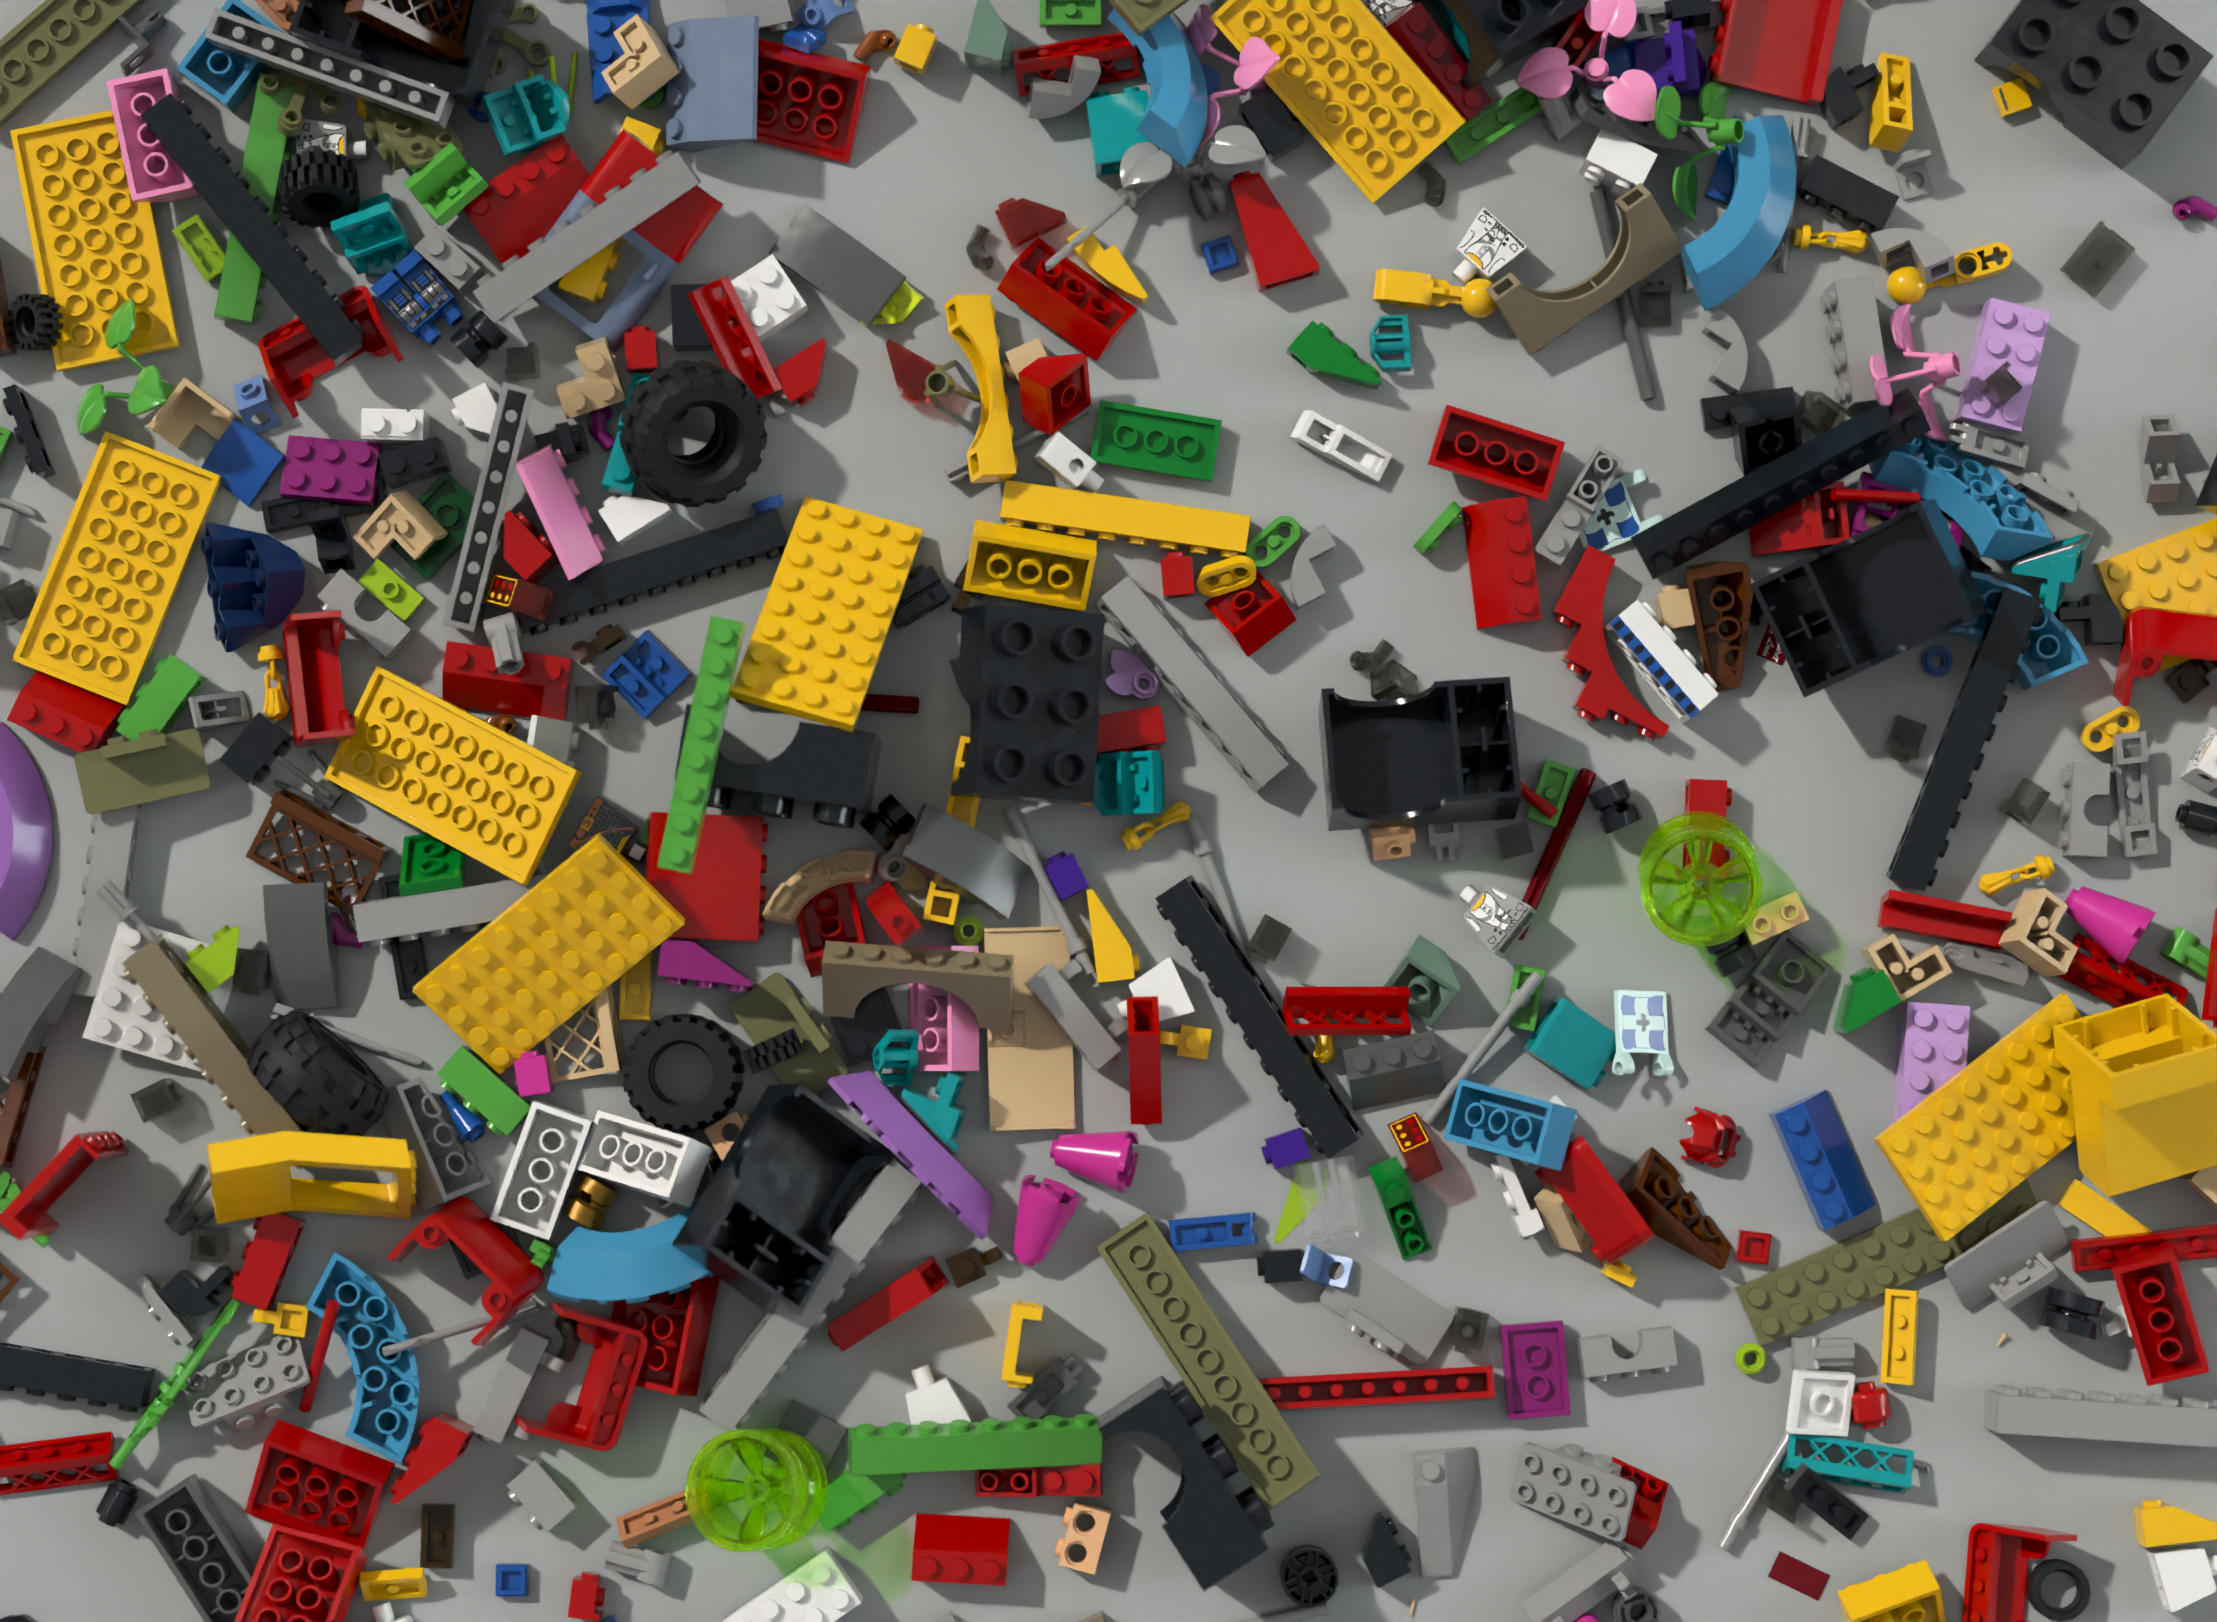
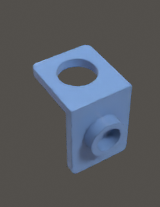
(822, 12)
(253, 398)
(1317, 1265)

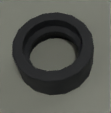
(2082, 1594)

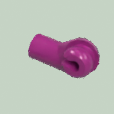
(2192, 206)
(597, 427)
(341, 935)

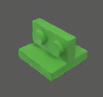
(445, 185)

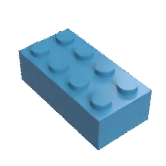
(1510, 1124)

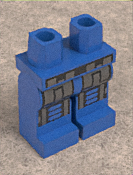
(426, 306)

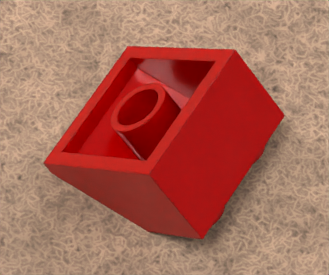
(1054, 391)
(1252, 614)

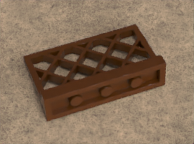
(410, 30)
(323, 825)
(17, 1106)

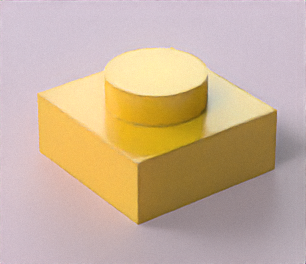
(1620, 1273)

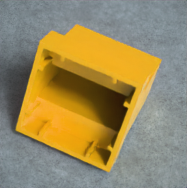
(2141, 1092)

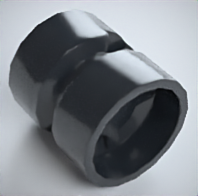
(479, 326)
(1606, 798)
(888, 822)
(1732, 955)

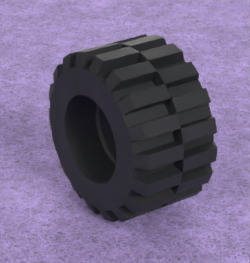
(318, 187)

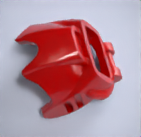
(1708, 1137)

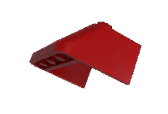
(296, 358)
(2161, 632)
(315, 678)
(1597, 1202)
(489, 1248)
(606, 1388)
(1999, 1569)

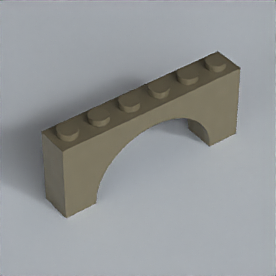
(1641, 247)
(977, 978)

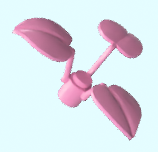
(1253, 64)
(1629, 97)
(1937, 369)

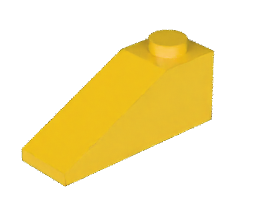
(1891, 104)
(1111, 950)
(2167, 1525)

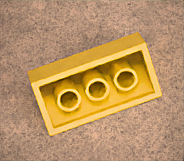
(1030, 565)

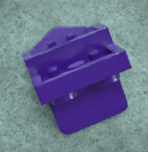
(1673, 60)

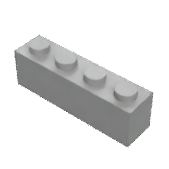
(441, 1161)

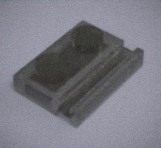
(2097, 259)

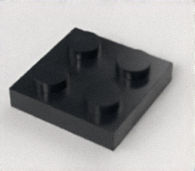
(871, 1022)

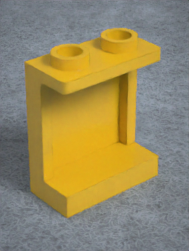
(1019, 1311)

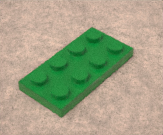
(1155, 441)

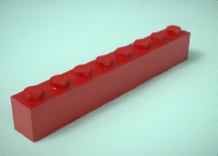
(1381, 1388)

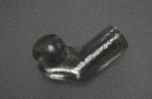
(1435, 185)
(976, 250)
(1371, 660)
(571, 1341)

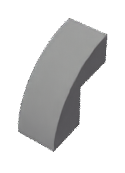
(1055, 98)
(1928, 253)
(1732, 367)
(2157, 456)
(1303, 580)

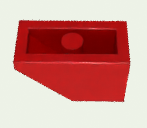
(802, 373)

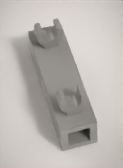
(1073, 1016)
(513, 1385)
(1584, 1585)

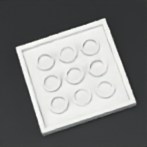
(122, 1015)

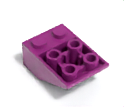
(693, 961)

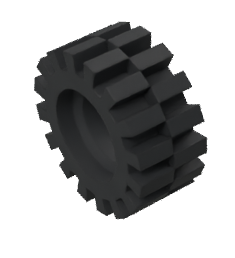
(35, 321)
(773, 1051)

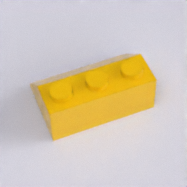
(1898, 1596)

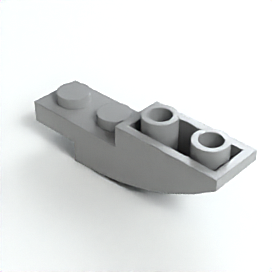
(1578, 506)

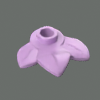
(1127, 673)

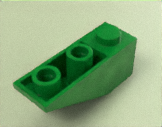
(1326, 357)
(1399, 1207)

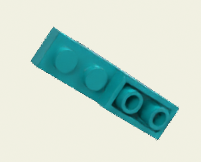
(618, 475)

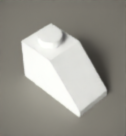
(476, 409)
(631, 515)

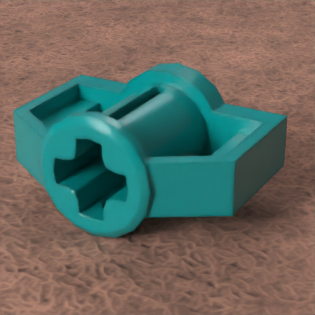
(1391, 343)
(897, 1057)

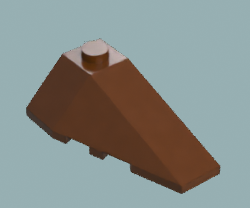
(1721, 612)
(1672, 1211)

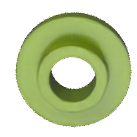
(958, 930)
(1760, 1358)

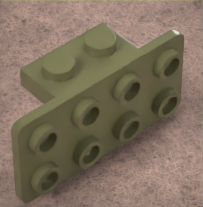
(406, 139)
(142, 770)
(776, 1008)

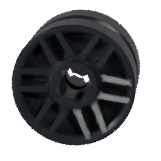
(2072, 1313)
(1319, 1587)

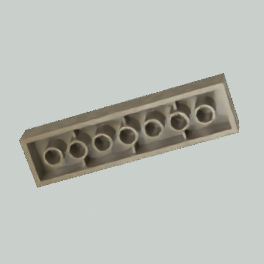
(206, 1035)

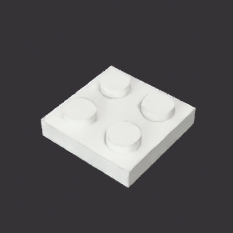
(1820, 1402)

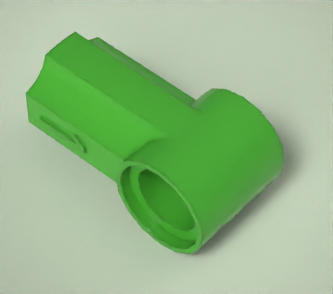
(2187, 951)

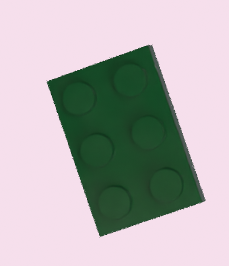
(450, 507)

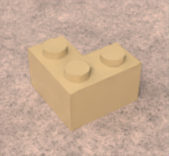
(598, 386)
(2033, 934)
(1906, 973)

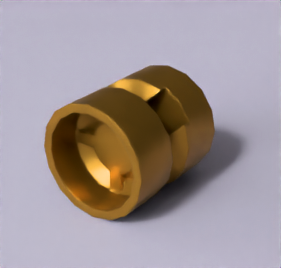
(590, 1202)

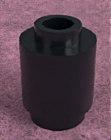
(2197, 818)
(117, 1502)

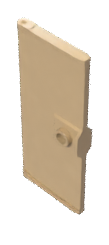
(1034, 1060)

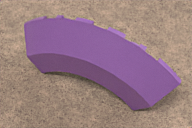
(24, 834)
(917, 1148)

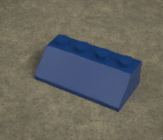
(1822, 1160)

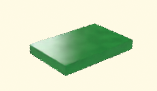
(430, 866)

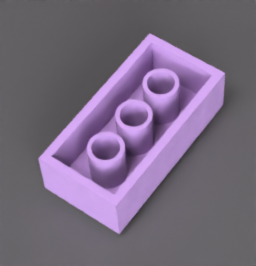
(2002, 335)
(1929, 1050)

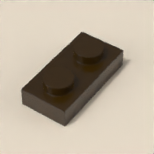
(437, 1535)

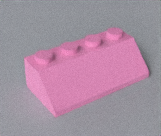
(148, 166)
(559, 510)
(944, 1025)

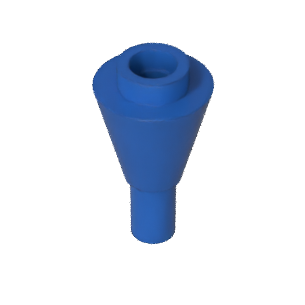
(467, 1124)

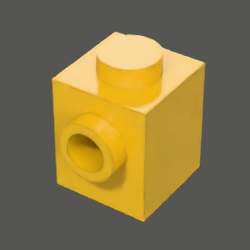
(916, 48)

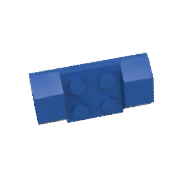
(604, 49)

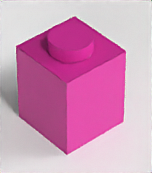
(533, 1074)

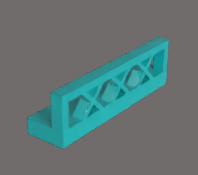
(1849, 1474)

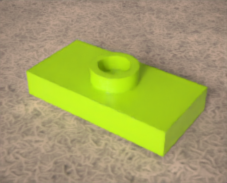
(200, 247)
(391, 590)

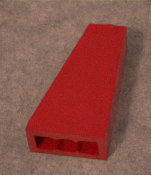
(1270, 238)
(893, 914)
(1144, 1060)
(887, 1304)

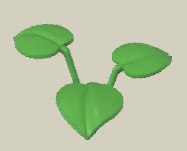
(1720, 131)
(149, 388)

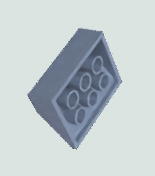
(717, 85)

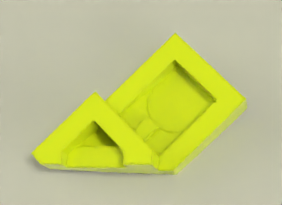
(900, 306)

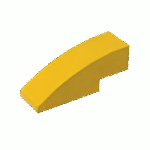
(1109, 268)

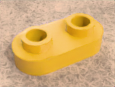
(1227, 576)
(2107, 726)

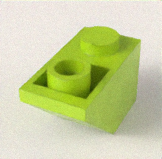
(217, 960)

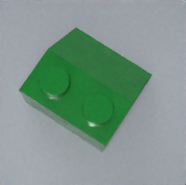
(1864, 999)

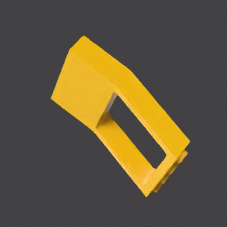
(255, 1180)

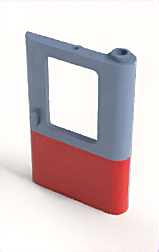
(661, 238)

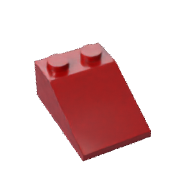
(829, 917)

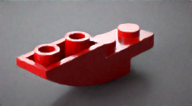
(1040, 1481)

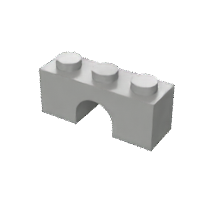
(384, 635)
(2079, 835)
(1654, 1352)

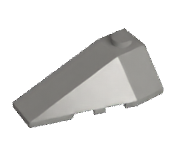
(1442, 1498)

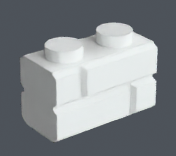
(394, 426)

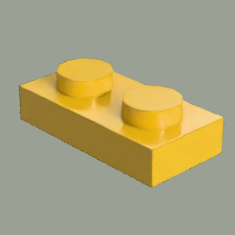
(393, 1584)

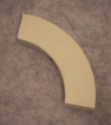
(816, 877)

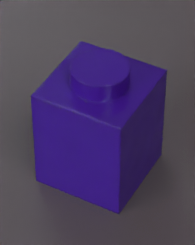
(1066, 875)
(1285, 1148)

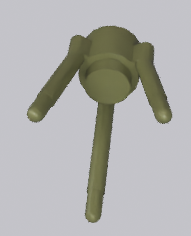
(942, 384)

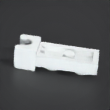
(1526, 1219)

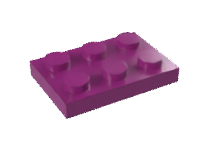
(331, 470)
(1535, 1369)

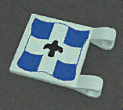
(1615, 516)
(1641, 1029)

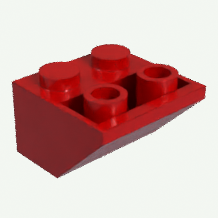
(524, 551)
(1646, 1504)

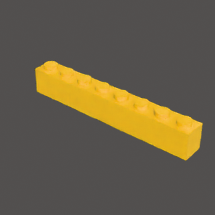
(1124, 518)

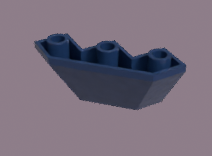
(250, 582)

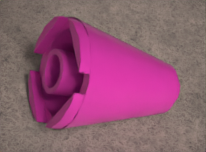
(2109, 920)
(1099, 1157)
(1041, 1217)

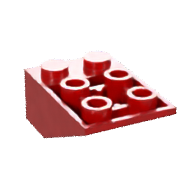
(1804, 526)
(442, 1444)

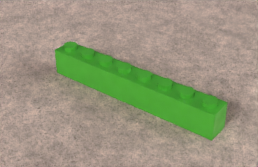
(261, 168)
(701, 745)
(974, 1445)

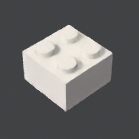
(1616, 163)
(769, 298)

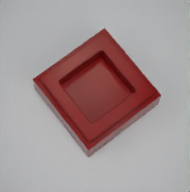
(1753, 1247)

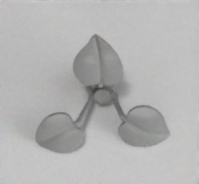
(1147, 165)

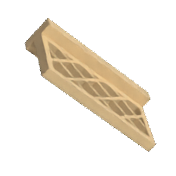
(608, 1033)

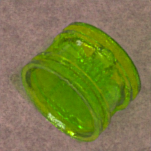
(1726, 917)
(711, 1492)

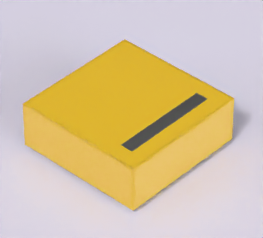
(2011, 97)

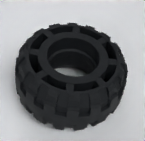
(722, 462)
(316, 1076)

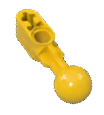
(1908, 287)
(1424, 291)

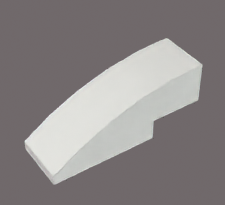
(1341, 445)

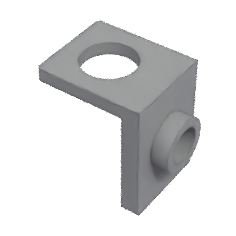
(1913, 162)

